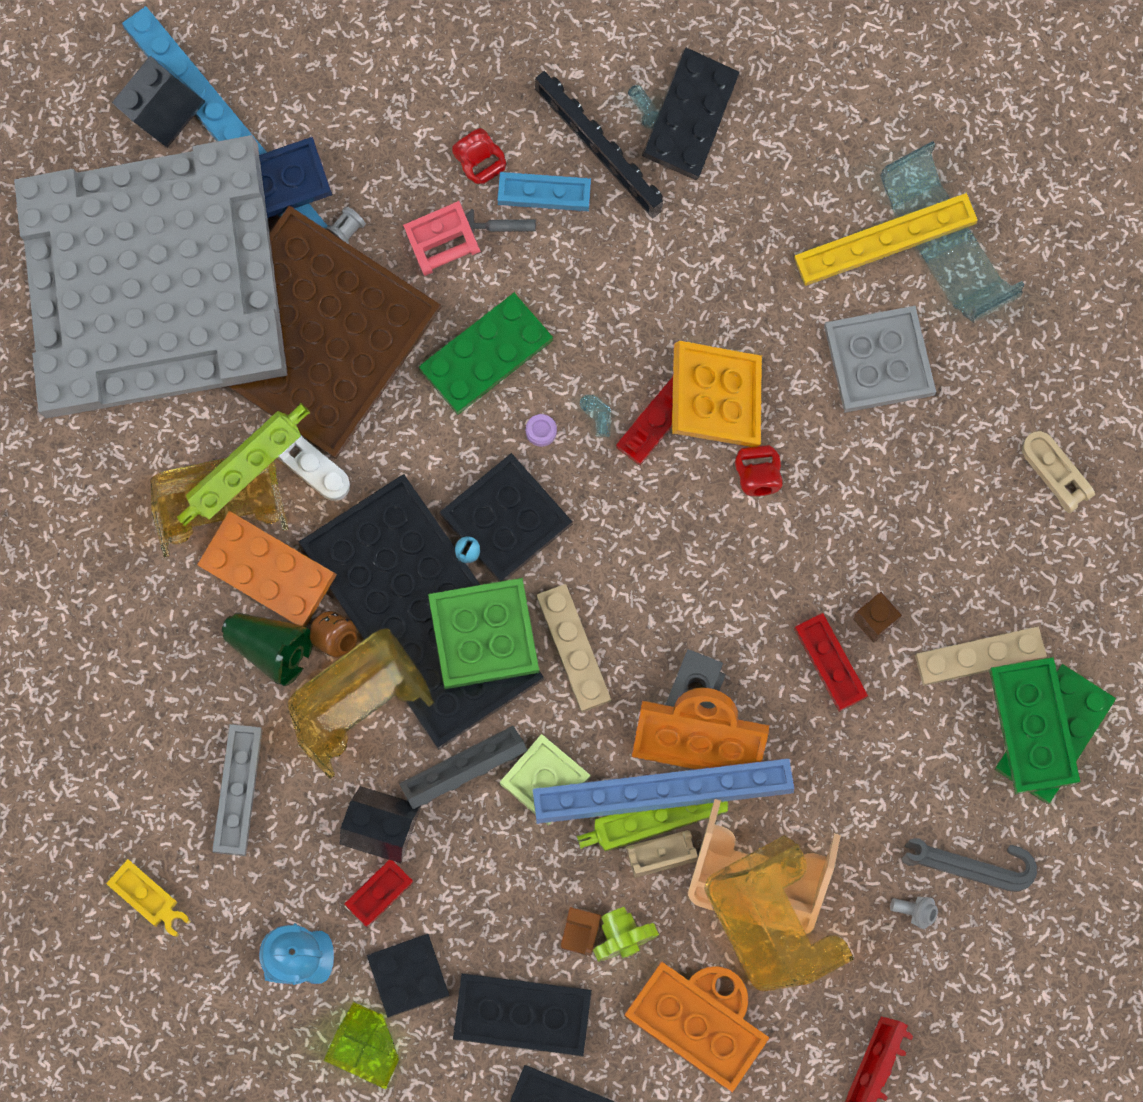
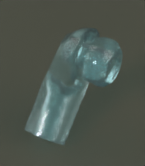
(645, 105)
(599, 412)

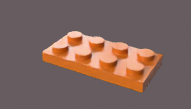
(266, 569)

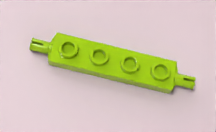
(243, 465)
(627, 828)

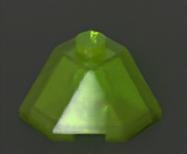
(364, 1047)

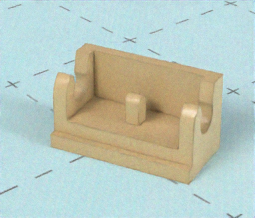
(661, 854)

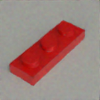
(831, 662)

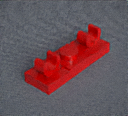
(649, 427)
(878, 1061)

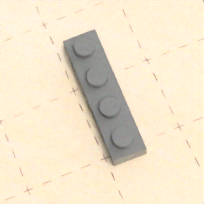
(237, 790)

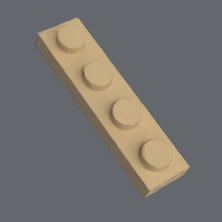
(573, 648)
(980, 656)

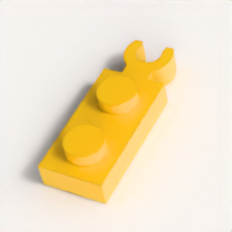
(146, 896)

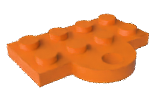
(698, 735)
(700, 1022)

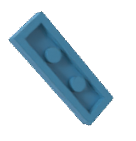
(544, 191)

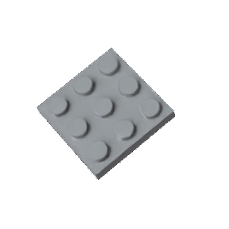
(880, 359)

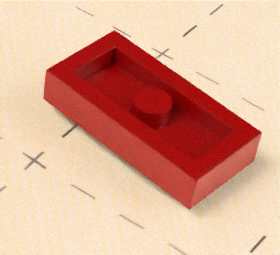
(378, 893)

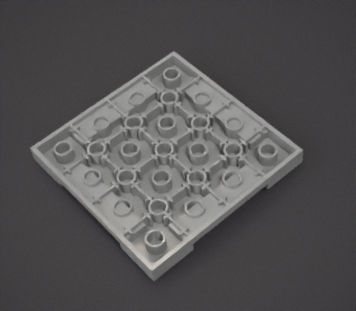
(150, 278)

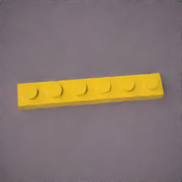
(885, 239)

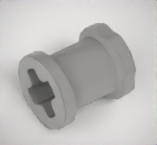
(346, 224)

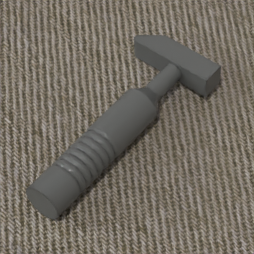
(505, 225)

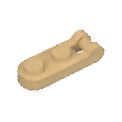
(1056, 470)

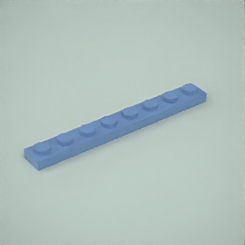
(663, 791)

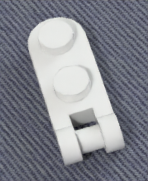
(317, 470)

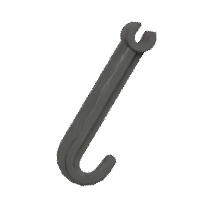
(971, 868)

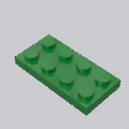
(486, 353)
(1085, 710)
(1034, 726)

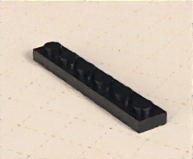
(592, 136)

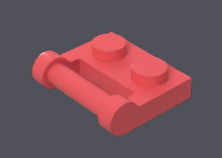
(438, 229)

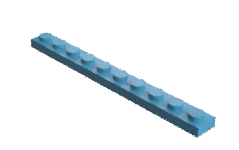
(215, 112)

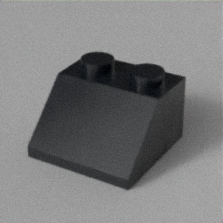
(158, 101)
(378, 824)

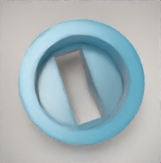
(473, 552)

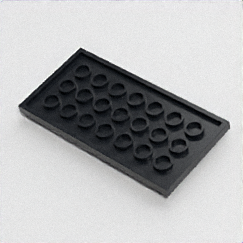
(386, 565)

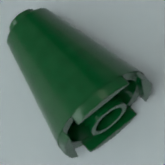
(269, 645)

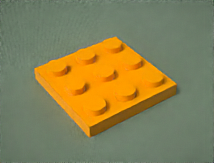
(717, 394)

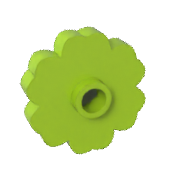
(622, 935)

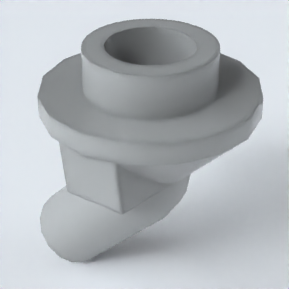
(923, 911)

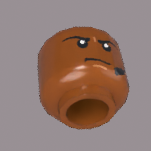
(333, 634)

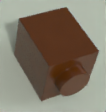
(877, 617)

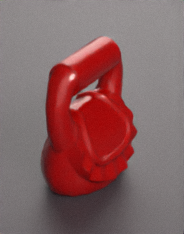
(475, 149)
(759, 478)

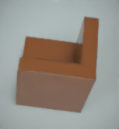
(580, 931)

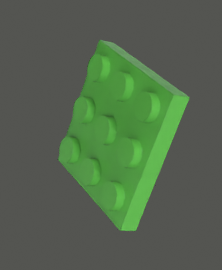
(483, 633)

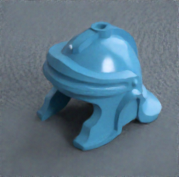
(309, 963)

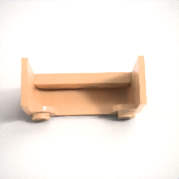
(804, 895)

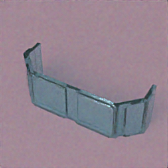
(954, 258)

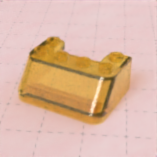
(763, 923)

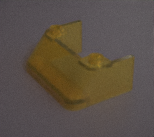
(169, 499)
(351, 692)

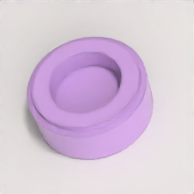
(541, 430)

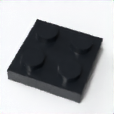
(408, 975)

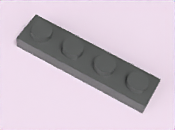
(463, 767)

